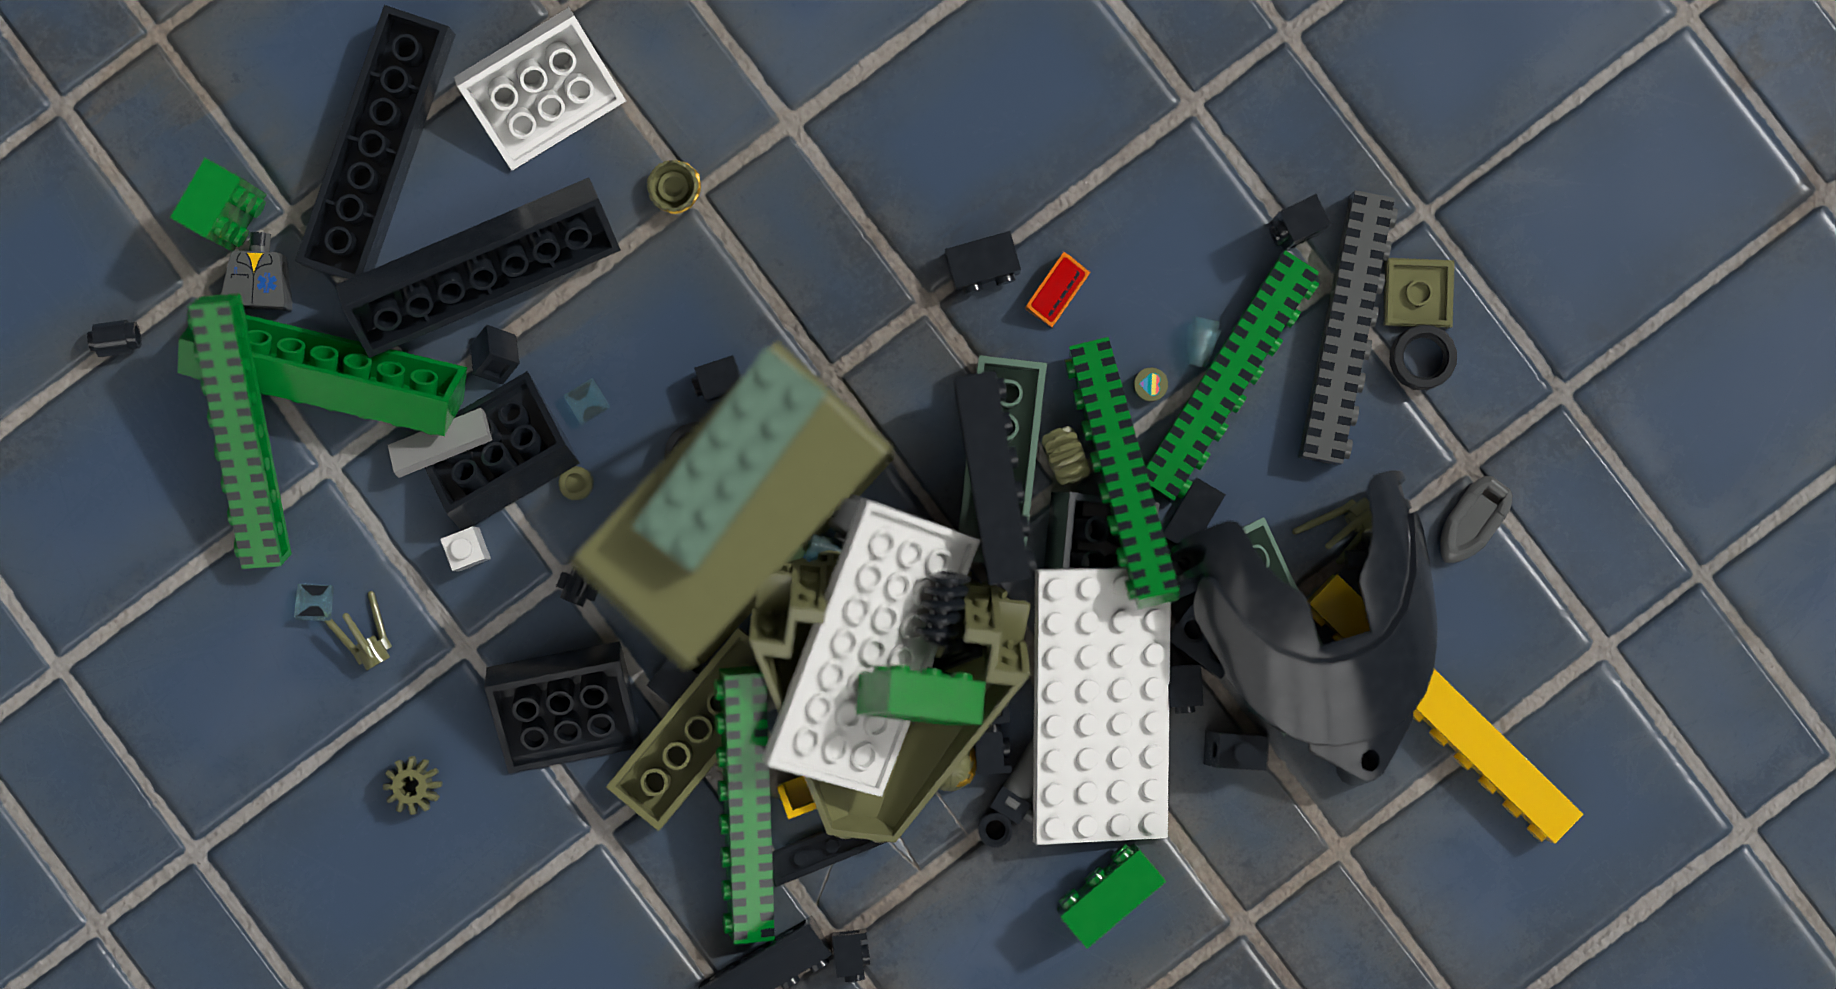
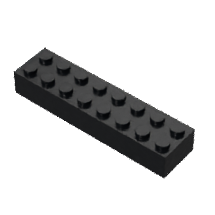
(376, 144)
(477, 267)

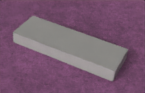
(425, 449)

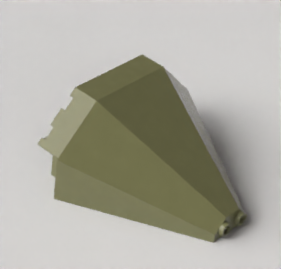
(930, 752)

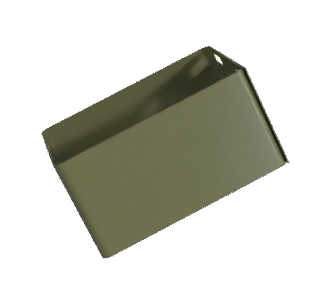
(699, 610)

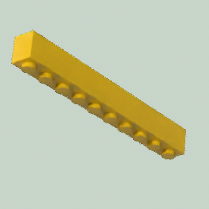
(1462, 728)

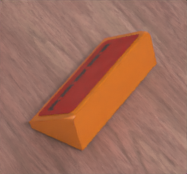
(1057, 289)

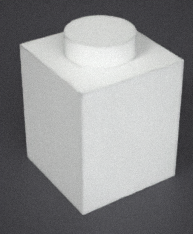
(465, 549)

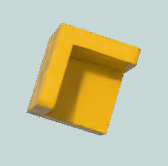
(796, 797)

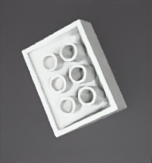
(539, 89)

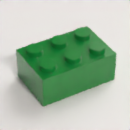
(219, 205)
(920, 696)
(1109, 894)

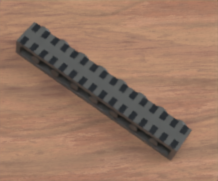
(1347, 328)

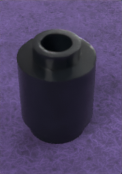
(114, 338)

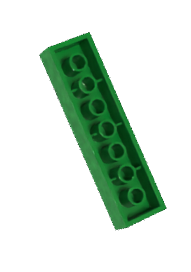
(342, 377)

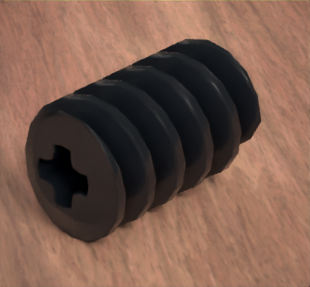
(943, 608)

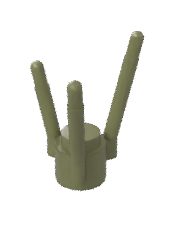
(1357, 518)
(368, 651)

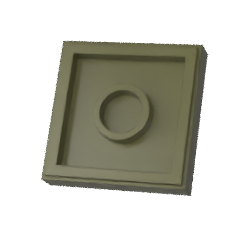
(1418, 292)

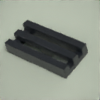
(958, 655)

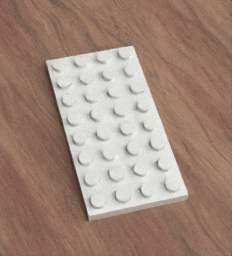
(866, 624)
(1099, 710)

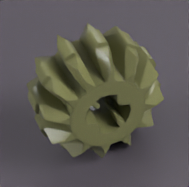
(1065, 455)
(401, 780)

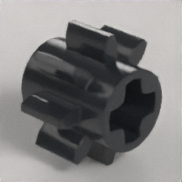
(576, 587)

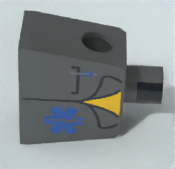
(259, 276)

